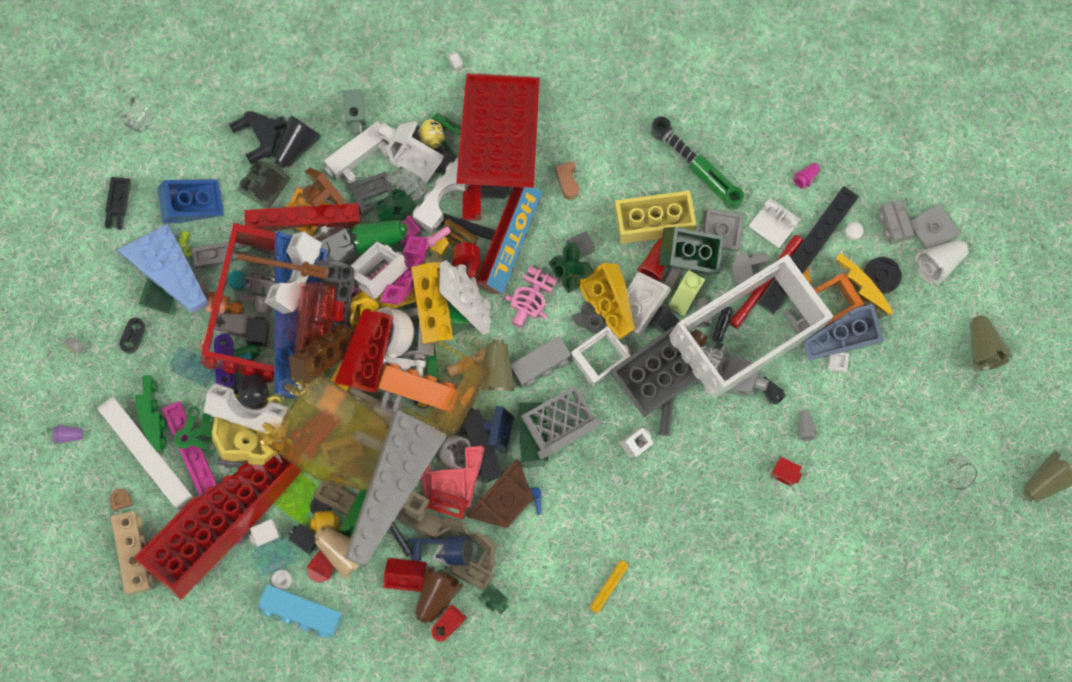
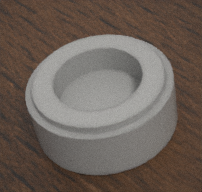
(73, 345)

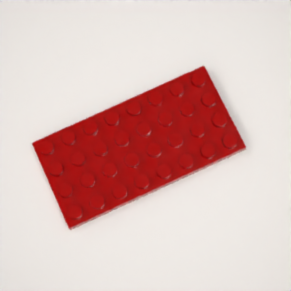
(498, 131)

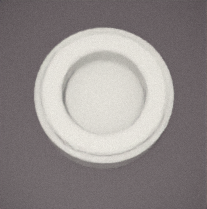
(282, 579)

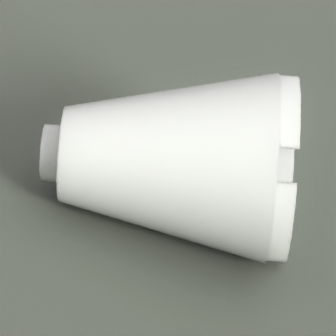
(939, 261)

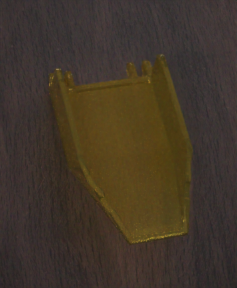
(321, 432)

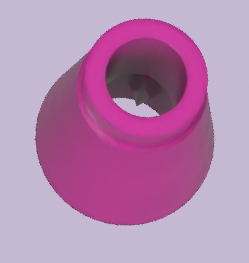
(806, 176)

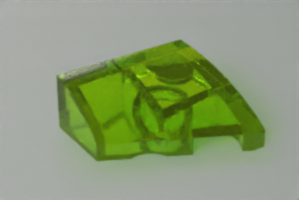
(299, 493)

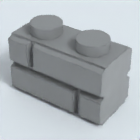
(895, 222)

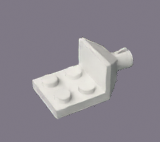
(409, 152)

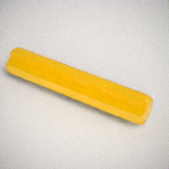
(609, 586)

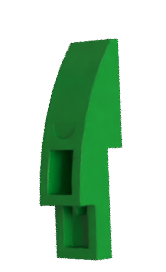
(151, 422)

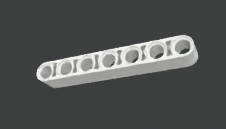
(145, 453)

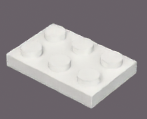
(645, 299)

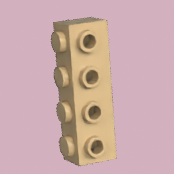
(129, 543)

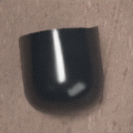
(252, 391)

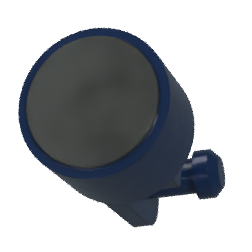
(456, 551)

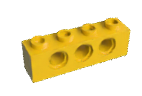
(431, 304)

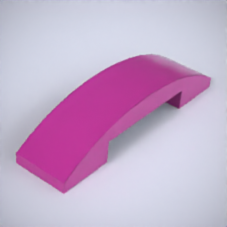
(415, 255)

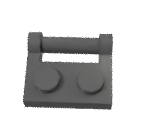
(370, 188)

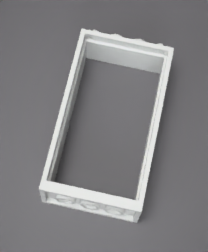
(796, 288)

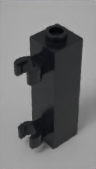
(478, 436)

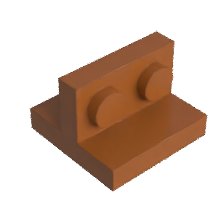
(320, 189)

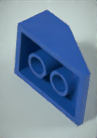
(189, 200)

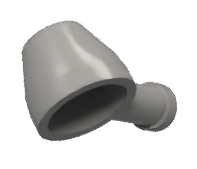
(259, 301)

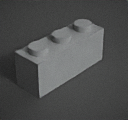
(541, 362)

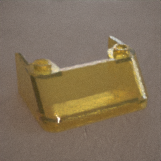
(463, 399)

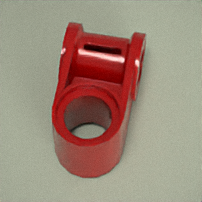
(450, 621)

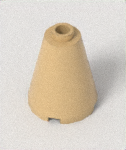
(334, 547)

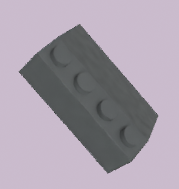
(653, 374)

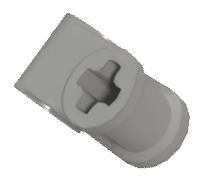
(234, 324)

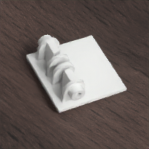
(774, 223)

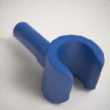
(536, 492)

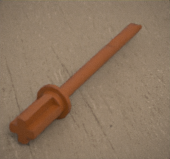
(306, 268)

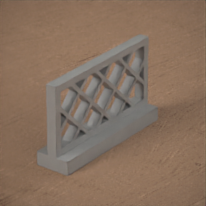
(572, 433)

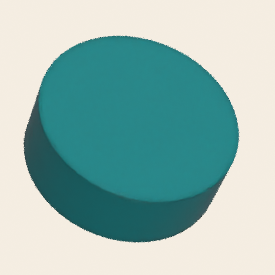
(237, 280)

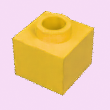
(441, 246)

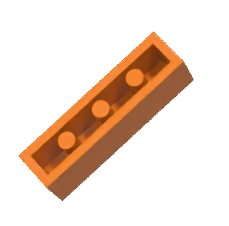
(416, 387)

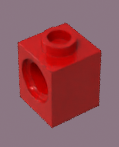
(786, 472)

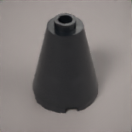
(294, 142)

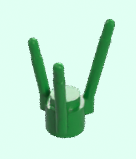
(446, 123)

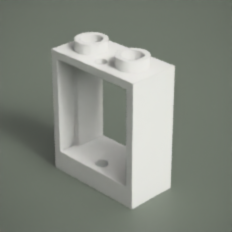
(388, 275)
(585, 367)

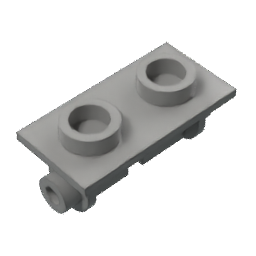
(257, 282)

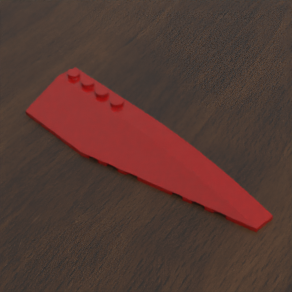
(214, 524)

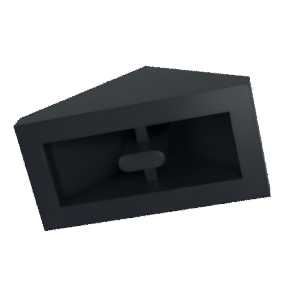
(663, 320)

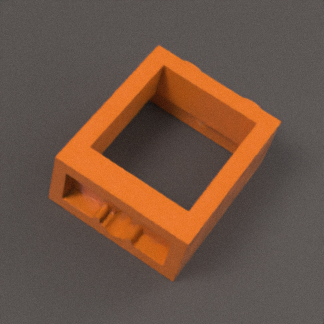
(848, 291)

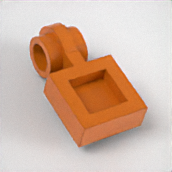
(235, 307)

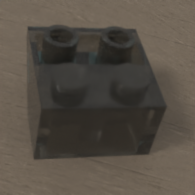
(263, 183)

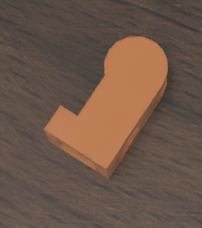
(568, 186)

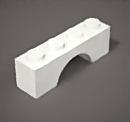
(429, 214)
(285, 296)
(223, 404)

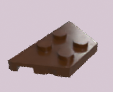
(505, 498)

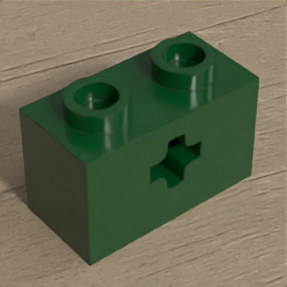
(394, 207)

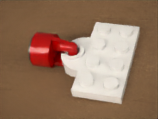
(460, 286)

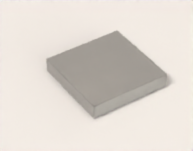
(726, 225)

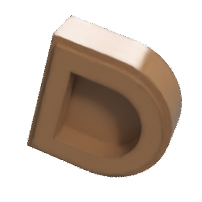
(120, 499)

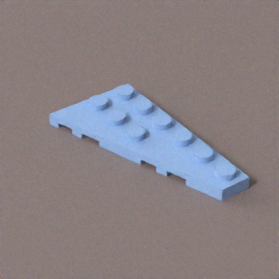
(164, 263)

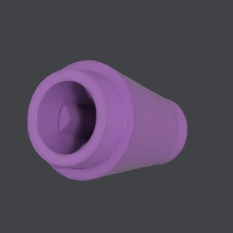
(66, 434)

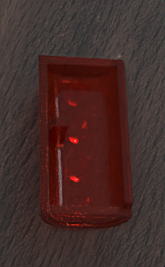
(313, 312)

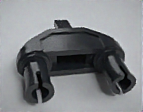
(265, 131)

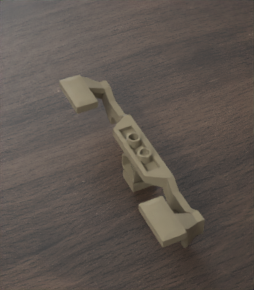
(416, 516)

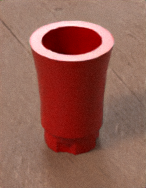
(650, 264)

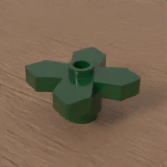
(570, 268)

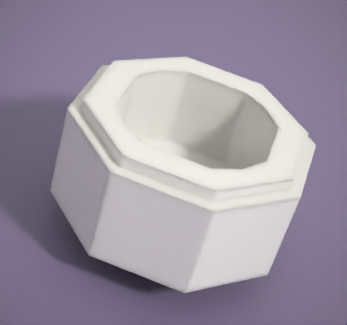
(455, 60)
(853, 231)

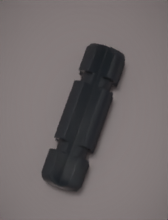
(722, 324)

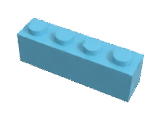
(300, 610)

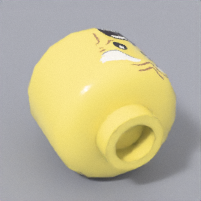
(431, 133)

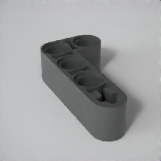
(342, 277)

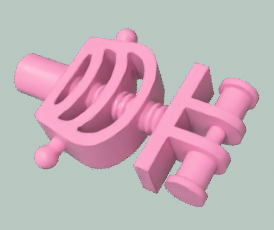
(524, 308)

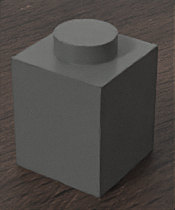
(584, 243)

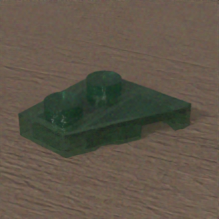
(156, 298)

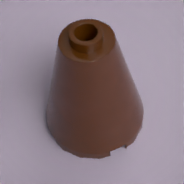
(436, 594)

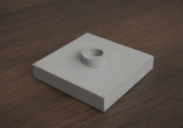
(934, 227)

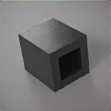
(258, 331)
(302, 538)

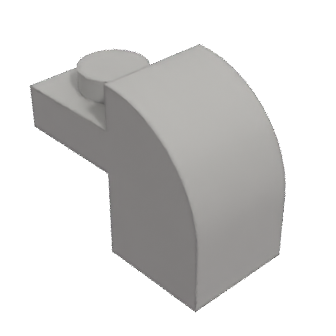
(743, 266)

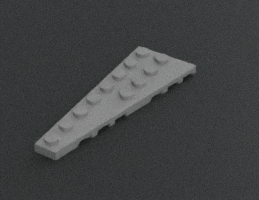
(401, 464)

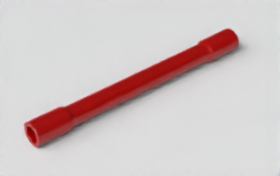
(742, 313)

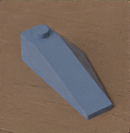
(849, 333)

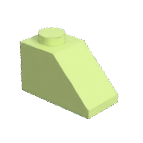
(686, 293)

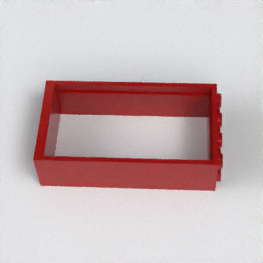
(252, 237)

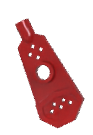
(323, 564)

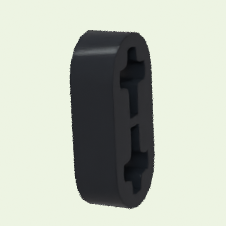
(128, 333)

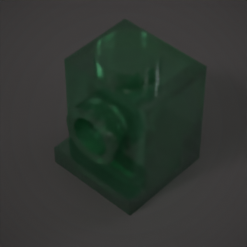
(494, 599)

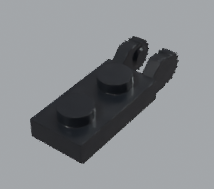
(117, 201)

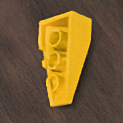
(609, 297)

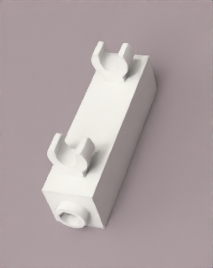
(354, 153)

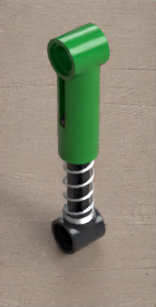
(699, 165)

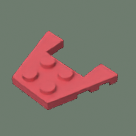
(454, 481)

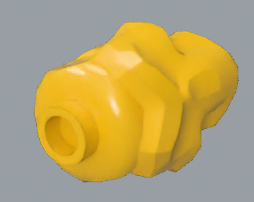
(359, 303)

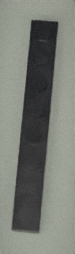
(812, 244)

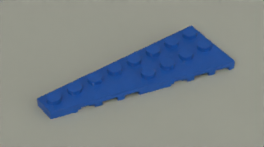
(286, 323)

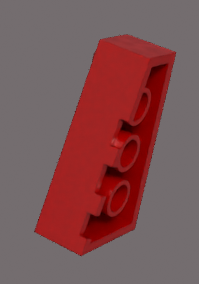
(365, 352)

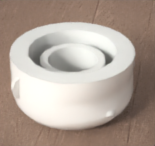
(400, 334)

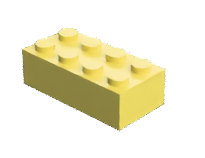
(647, 216)

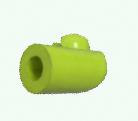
(182, 241)

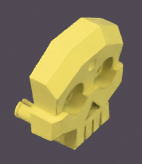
(229, 439)

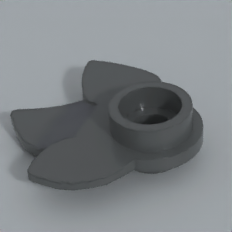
(588, 318)

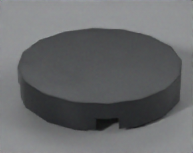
(884, 274)

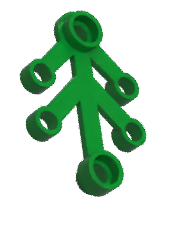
(204, 429)

